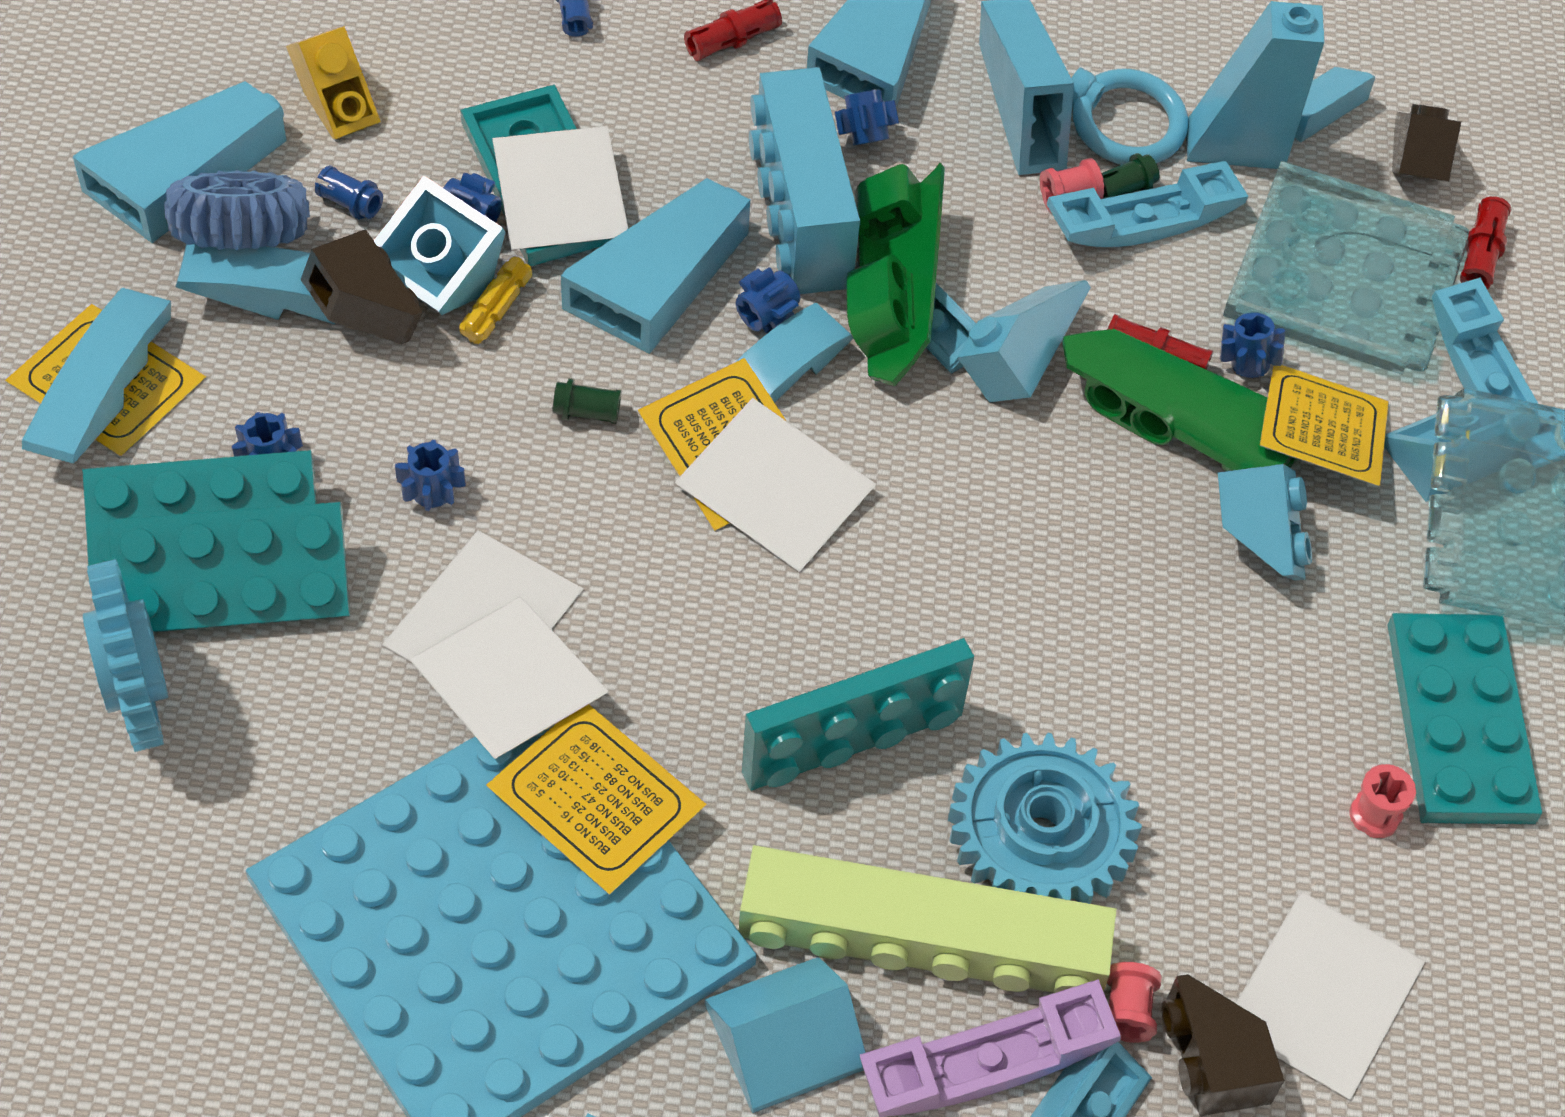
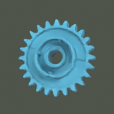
(125, 655)
(1050, 782)

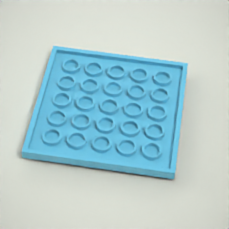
(481, 952)

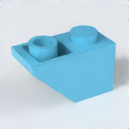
(1263, 513)

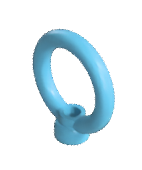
(1087, 94)

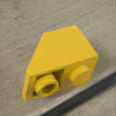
(334, 82)

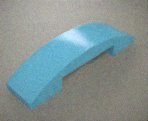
(1150, 214)
(1471, 337)

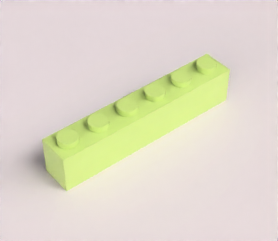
(924, 922)

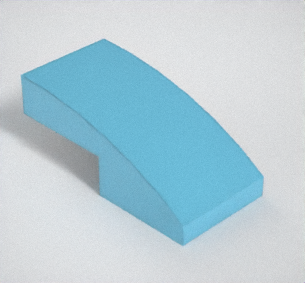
(794, 347)

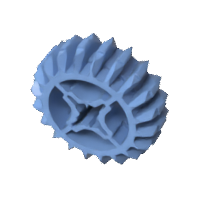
(236, 209)

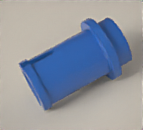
(575, 17)
(359, 197)

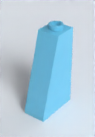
(869, 46)
(1027, 84)
(1261, 91)
(210, 135)
(658, 266)

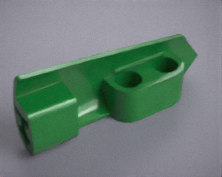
(896, 280)
(1170, 398)

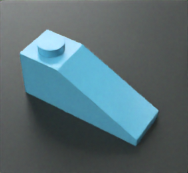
(1015, 344)

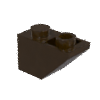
(1425, 142)
(360, 288)
(1223, 1049)

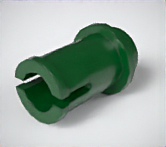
(1135, 175)
(586, 402)

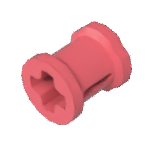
(1073, 179)
(1381, 803)
(1132, 1000)

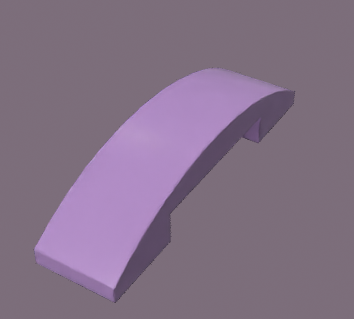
(992, 1056)

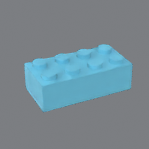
(804, 180)

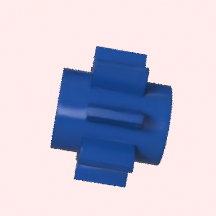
(866, 117)
(476, 193)
(767, 299)
(1252, 345)
(266, 435)
(430, 475)

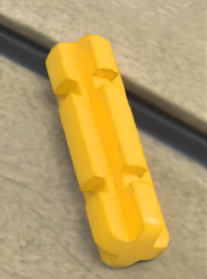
(495, 300)

